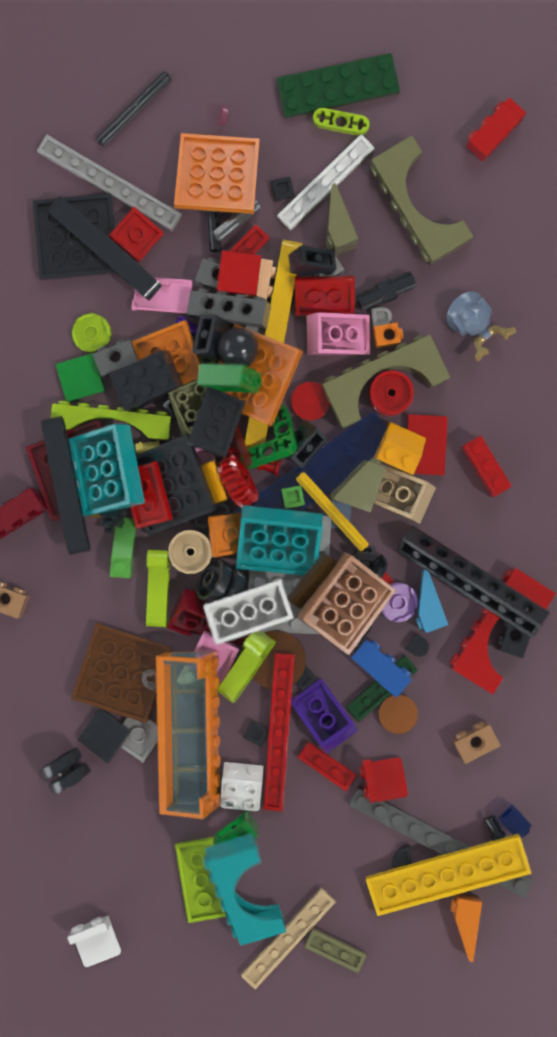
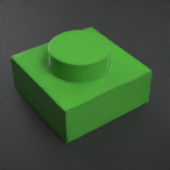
(293, 497)

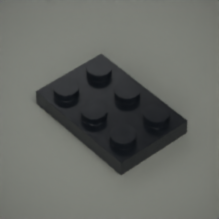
(216, 422)

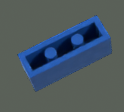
(382, 667)

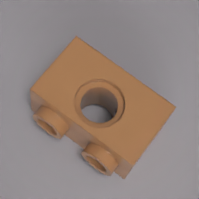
(17, 603)
(487, 742)

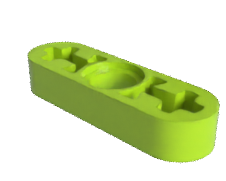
(336, 114)

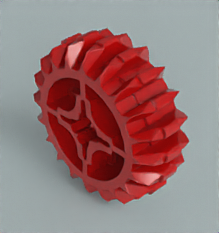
(237, 481)

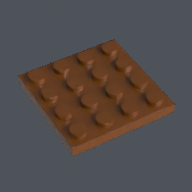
(114, 672)

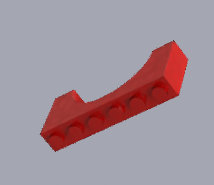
(473, 657)

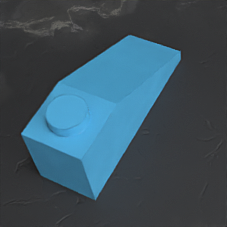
(429, 607)

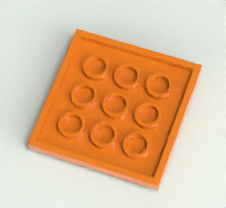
(217, 173)
(277, 366)

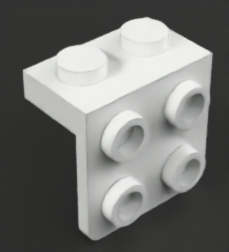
(241, 786)
(95, 941)

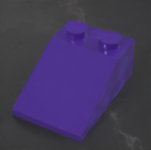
(323, 716)

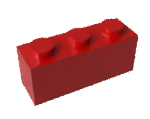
(495, 128)
(486, 466)

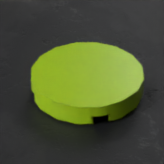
(91, 332)

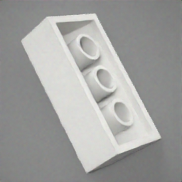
(248, 612)

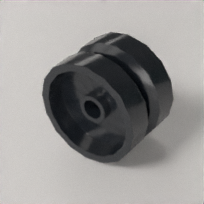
(219, 582)
(66, 773)

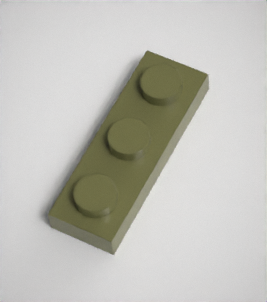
(335, 950)

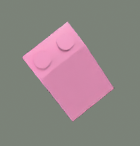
(338, 334)

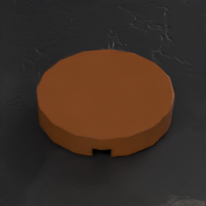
(398, 714)

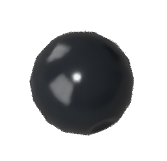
(238, 347)

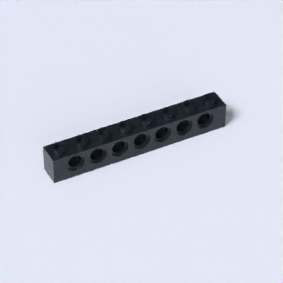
(473, 581)

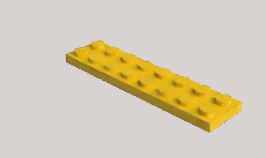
(448, 874)

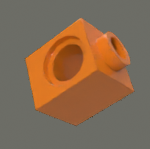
(381, 342)

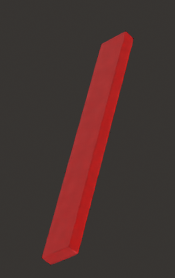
(279, 731)

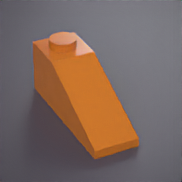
(467, 917)

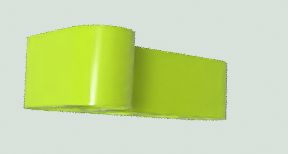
(158, 588)
(256, 650)

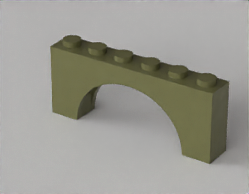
(433, 238)
(418, 357)

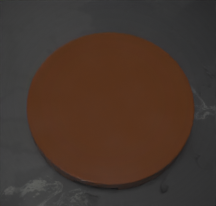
(284, 644)

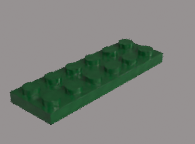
(338, 85)

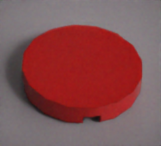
(309, 401)

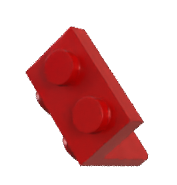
(383, 780)

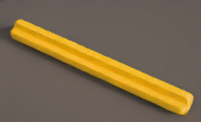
(332, 511)

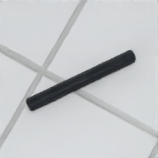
(133, 108)

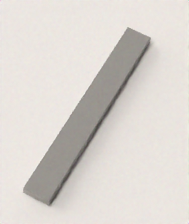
(109, 182)

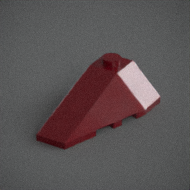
(190, 617)

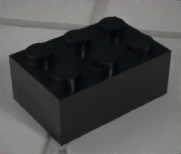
(146, 380)

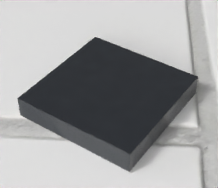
(104, 735)

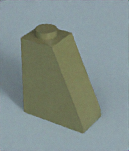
(361, 485)

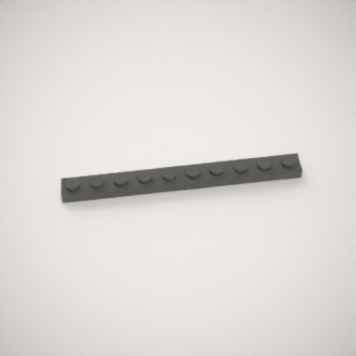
(424, 834)

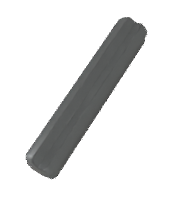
(232, 223)

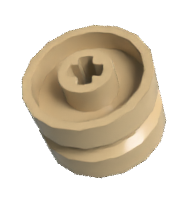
(179, 556)

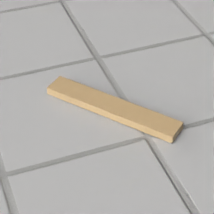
(285, 942)

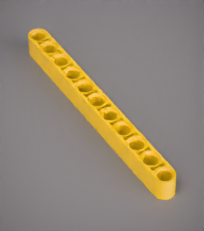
(277, 325)

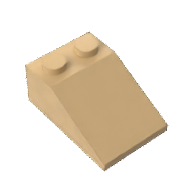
(404, 494)

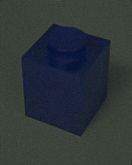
(515, 821)

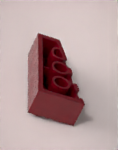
(21, 510)

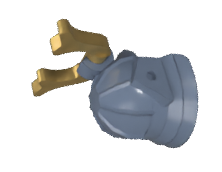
(471, 316)

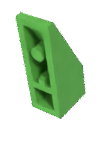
(123, 550)

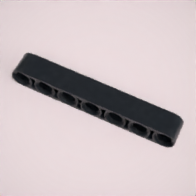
(104, 248)
(65, 485)

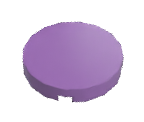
(401, 604)

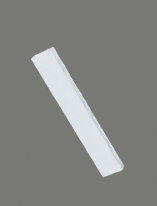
(321, 185)

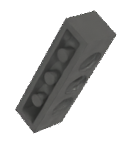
(256, 318)

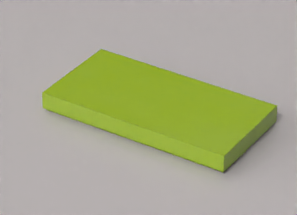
(197, 887)

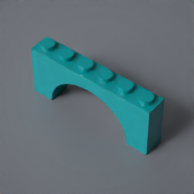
(226, 864)

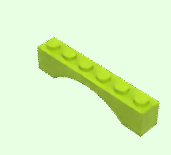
(153, 426)

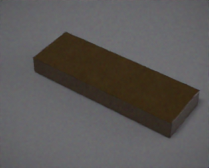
(311, 580)

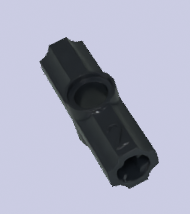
(386, 291)

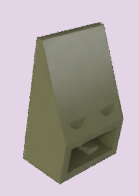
(186, 405)

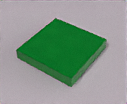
(80, 378)

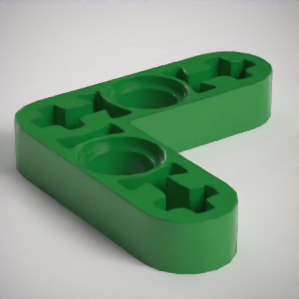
(280, 442)

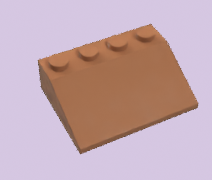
(346, 603)

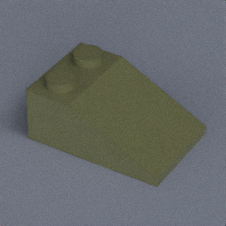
(340, 232)

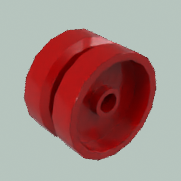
(400, 386)

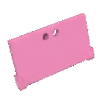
(168, 299)

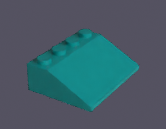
(106, 470)
(278, 540)

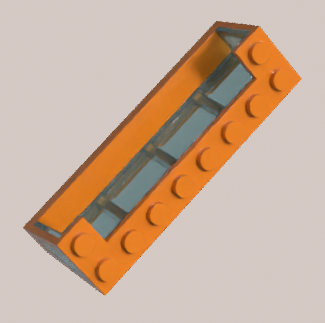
(188, 733)

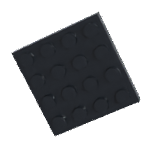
(61, 252)
(183, 482)

